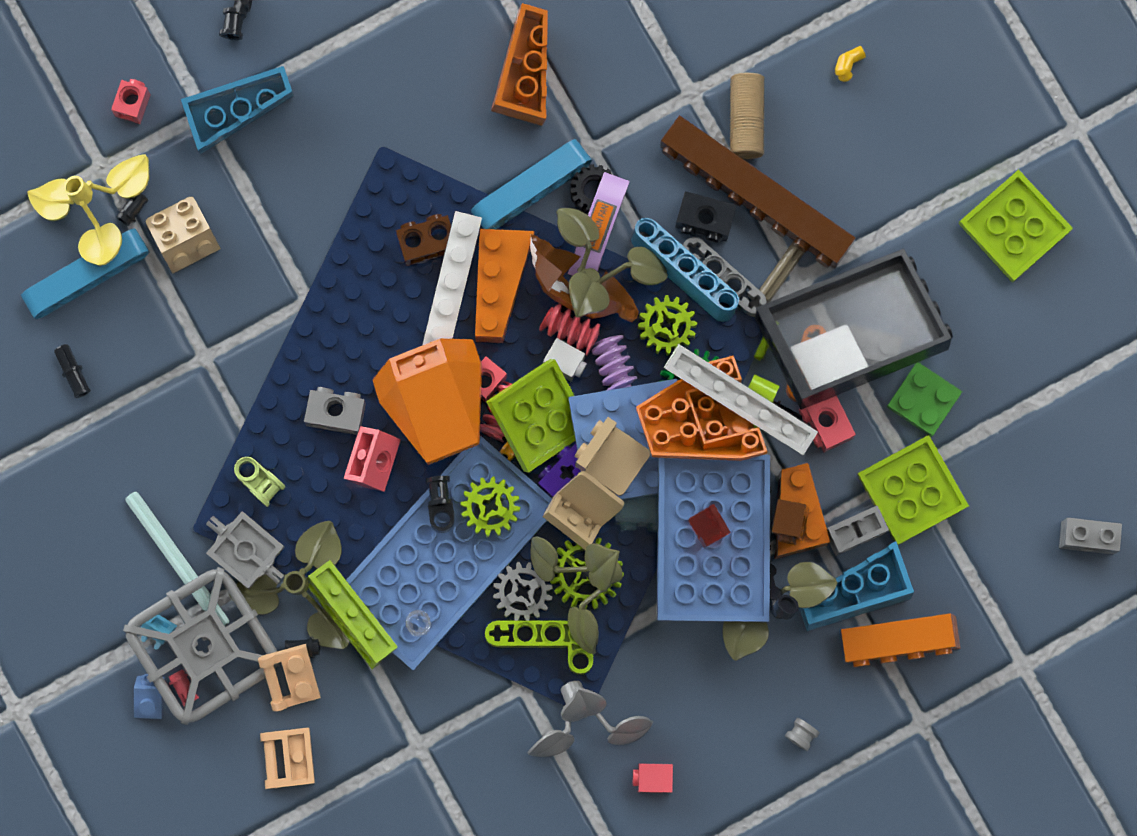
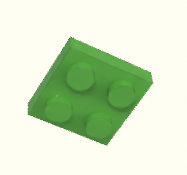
(924, 399)

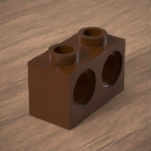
(429, 247)
(790, 521)

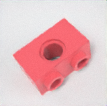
(838, 432)
(372, 458)

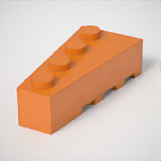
(523, 77)
(500, 271)
(901, 638)

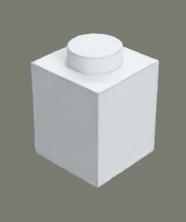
(568, 359)

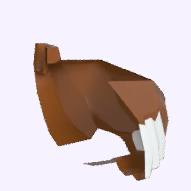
(554, 263)

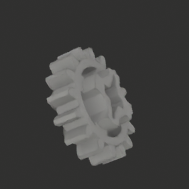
(511, 599)

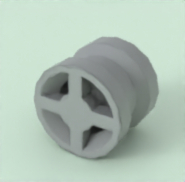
(802, 734)

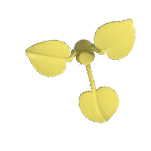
(54, 200)

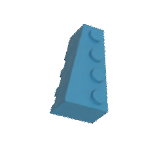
(231, 107)
(863, 589)

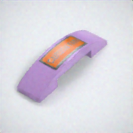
(603, 213)

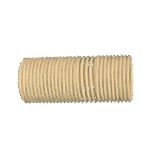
(747, 107)

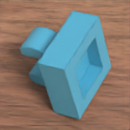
(158, 624)

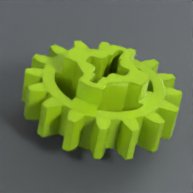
(656, 329)
(501, 512)

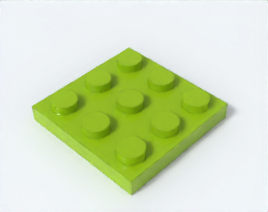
(1015, 225)
(535, 415)
(913, 490)

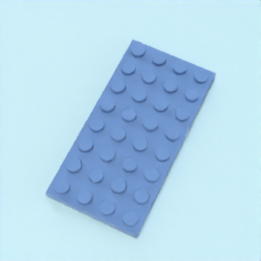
(450, 569)

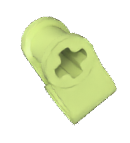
(259, 481)

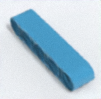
(531, 185)
(81, 277)
(687, 281)

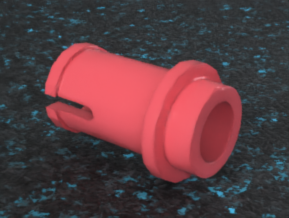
(181, 684)

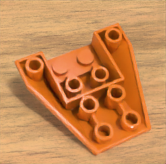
(434, 396)
(695, 426)

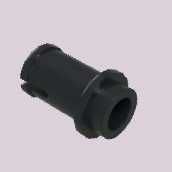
(131, 209)
(312, 644)

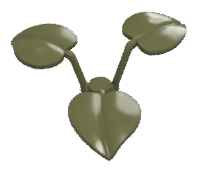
(585, 286)
(316, 548)
(603, 572)
(809, 587)

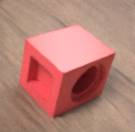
(134, 111)
(495, 373)
(653, 778)

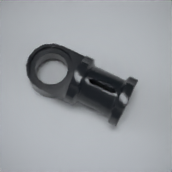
(234, 19)
(440, 504)

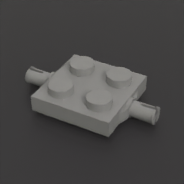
(245, 550)

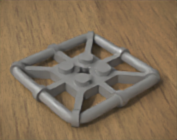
(184, 640)

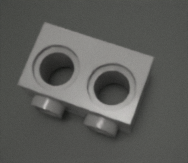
(857, 530)

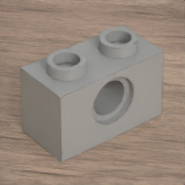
(347, 422)
(1090, 536)

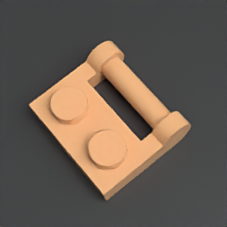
(298, 674)
(297, 758)

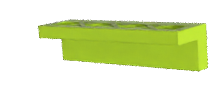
(351, 614)

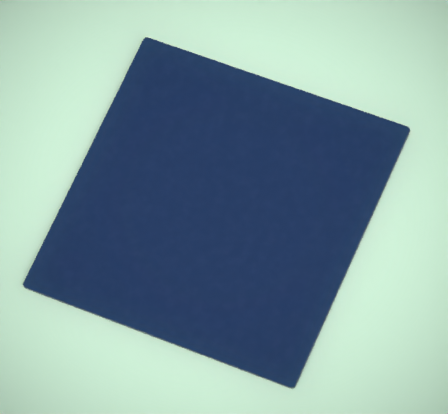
(375, 308)

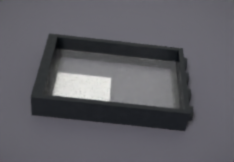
(853, 328)

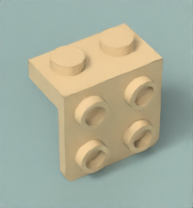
(182, 234)
(612, 457)
(582, 508)

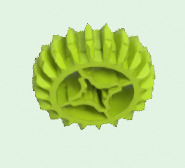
(571, 591)

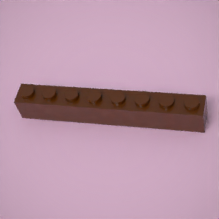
(757, 192)

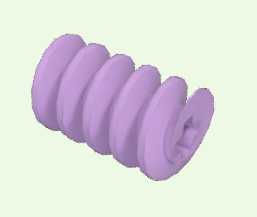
(613, 363)

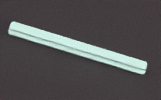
(170, 551)

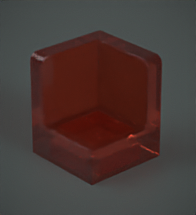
(708, 526)

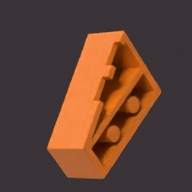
(797, 486)

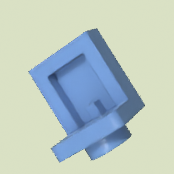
(147, 699)

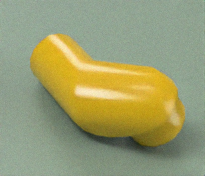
(845, 63)

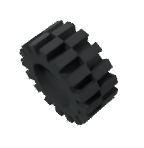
(580, 180)

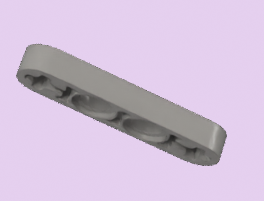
(728, 273)

